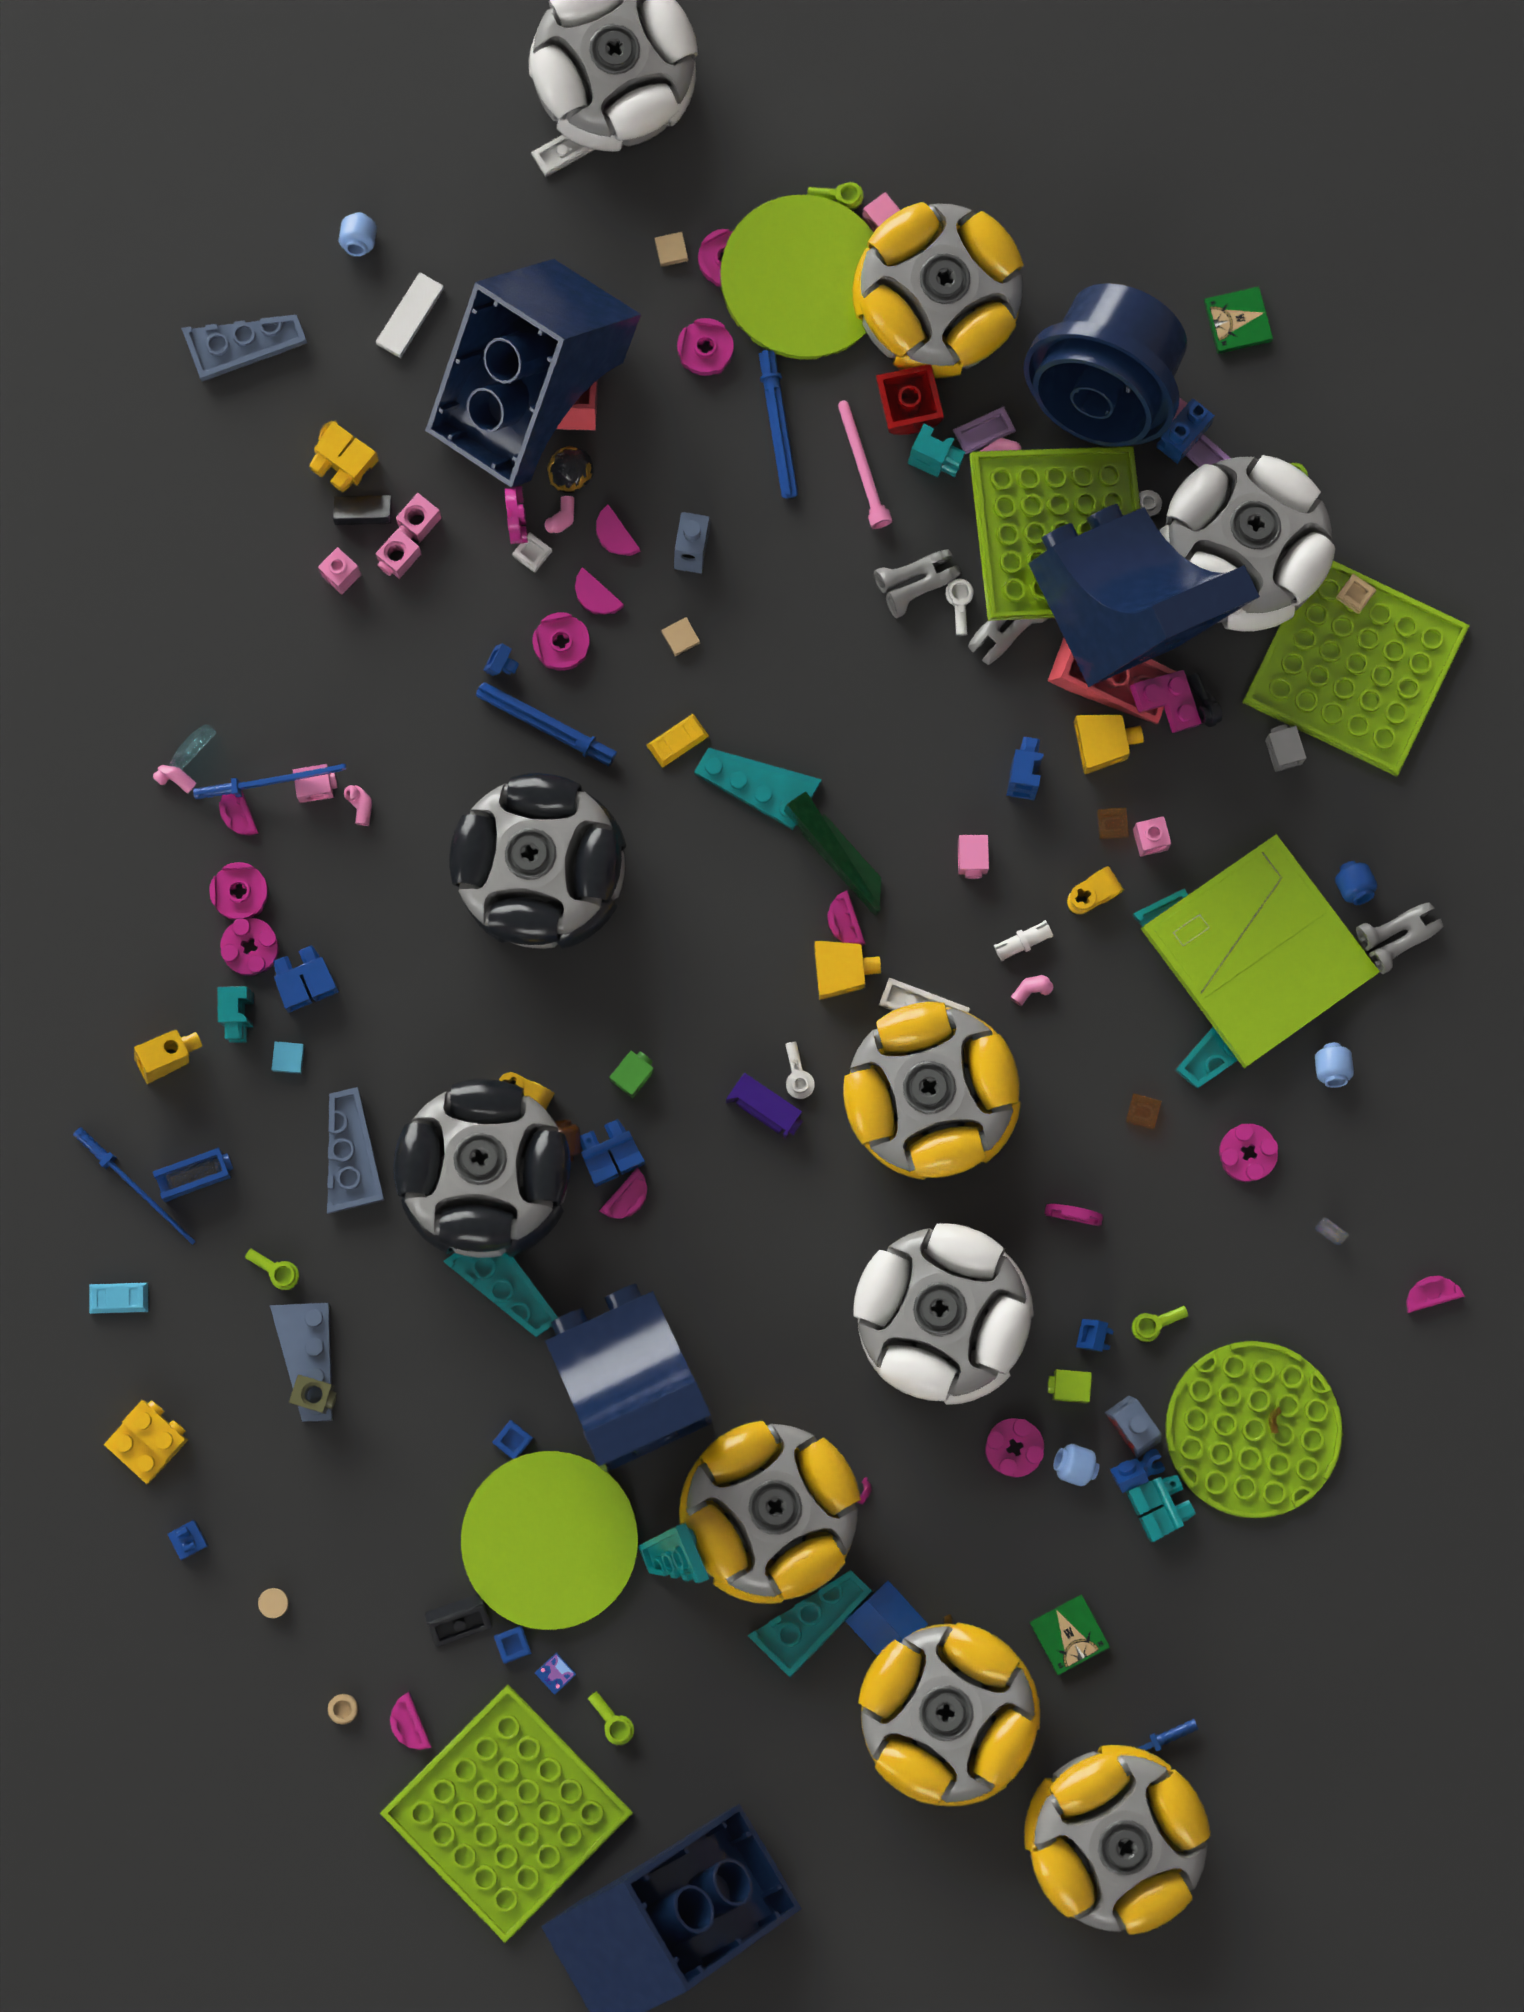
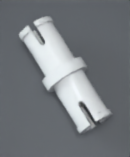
(1023, 940)

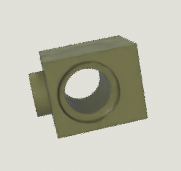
(300, 1391)

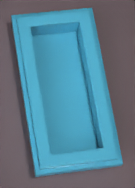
(118, 1298)

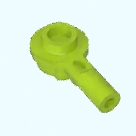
(847, 194)
(283, 1274)
(1148, 1326)
(618, 1728)

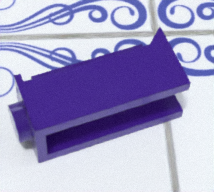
(765, 1106)

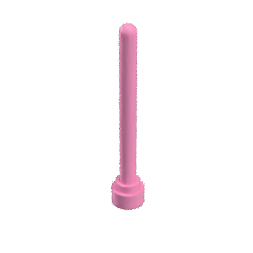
(879, 515)

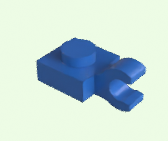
(1135, 1473)

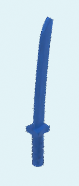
(236, 786)
(107, 1159)
(1169, 1736)

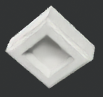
(532, 553)

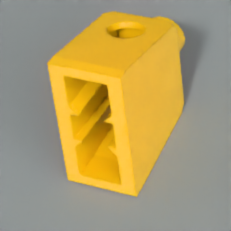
(1104, 740)
(842, 968)
(156, 1062)

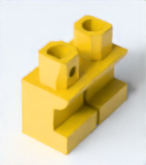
(345, 455)

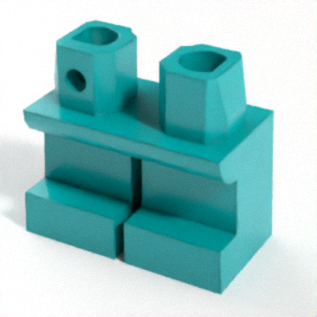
(934, 455)
(232, 1012)
(1166, 1518)

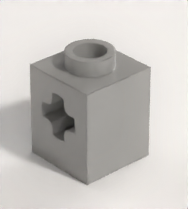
(1285, 747)

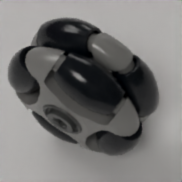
(548, 848)
(473, 1151)

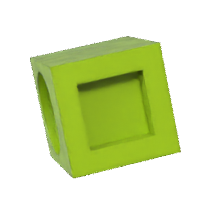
(1070, 1386)

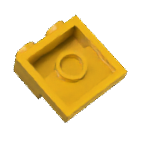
(146, 1440)

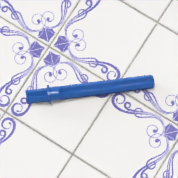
(778, 424)
(546, 724)

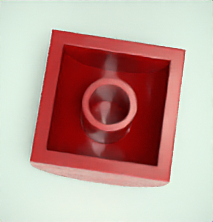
(910, 399)

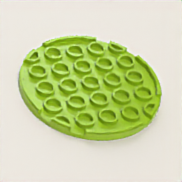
(793, 276)
(1223, 1434)
(549, 1540)

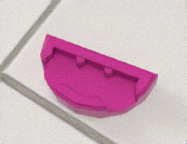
(613, 534)
(594, 595)
(237, 814)
(843, 920)
(627, 1198)
(1074, 1214)
(1431, 1292)
(407, 1724)

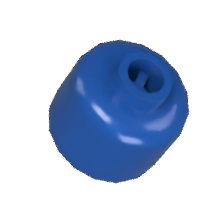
(1356, 882)

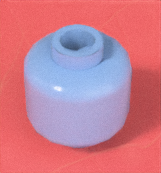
(357, 234)
(1334, 1065)
(1076, 1465)

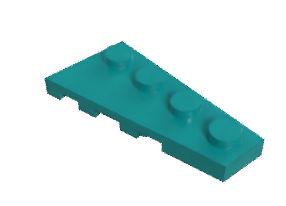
(756, 783)
(1206, 1060)
(674, 1555)
(807, 1626)

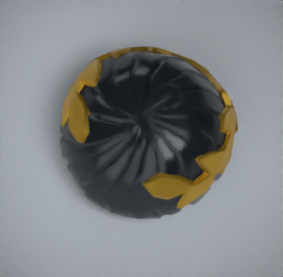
(570, 469)

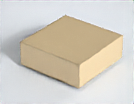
(671, 249)
(1355, 593)
(680, 636)

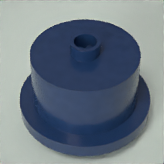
(1109, 366)

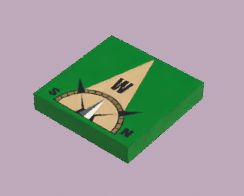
(1238, 320)
(1069, 1634)

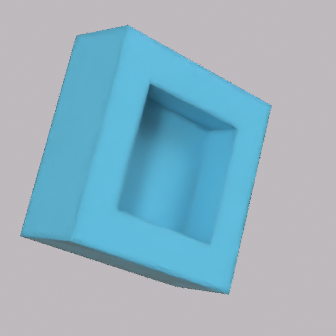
(288, 1057)

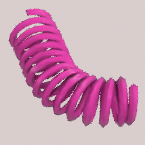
(866, 1491)

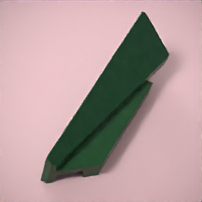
(836, 851)

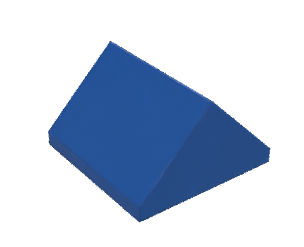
(885, 1618)

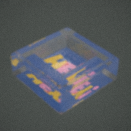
(1331, 1231)

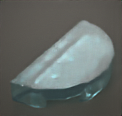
(192, 746)

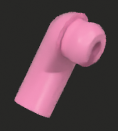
(1002, 445)
(563, 518)
(176, 775)
(361, 802)
(1032, 985)

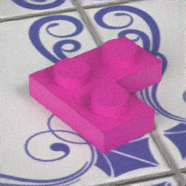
(1172, 693)

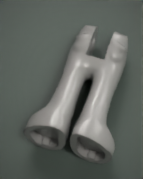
(899, 598)
(1002, 639)
(1411, 921)

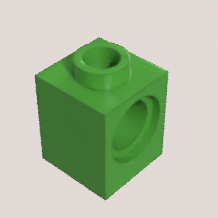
(632, 1073)

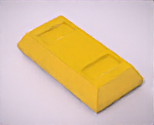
(677, 740)

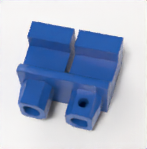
(1185, 430)
(1024, 765)
(291, 984)
(598, 1158)

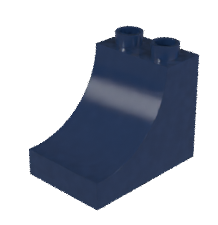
(522, 363)
(1129, 593)
(627, 1378)
(672, 1918)

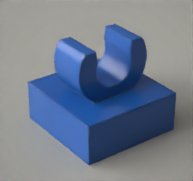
(500, 662)
(1093, 1335)
(187, 1540)

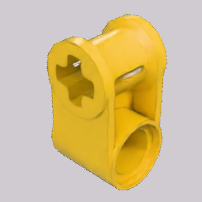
(1098, 890)
(534, 1090)

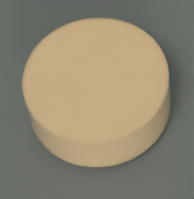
(273, 1603)
(343, 1709)

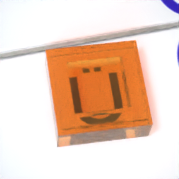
(1112, 823)
(1143, 1111)

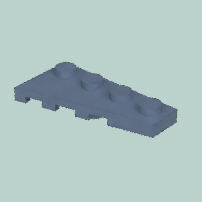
(232, 346)
(352, 1163)
(306, 1348)

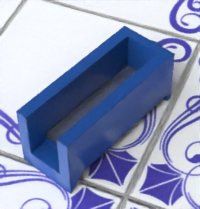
(193, 1174)

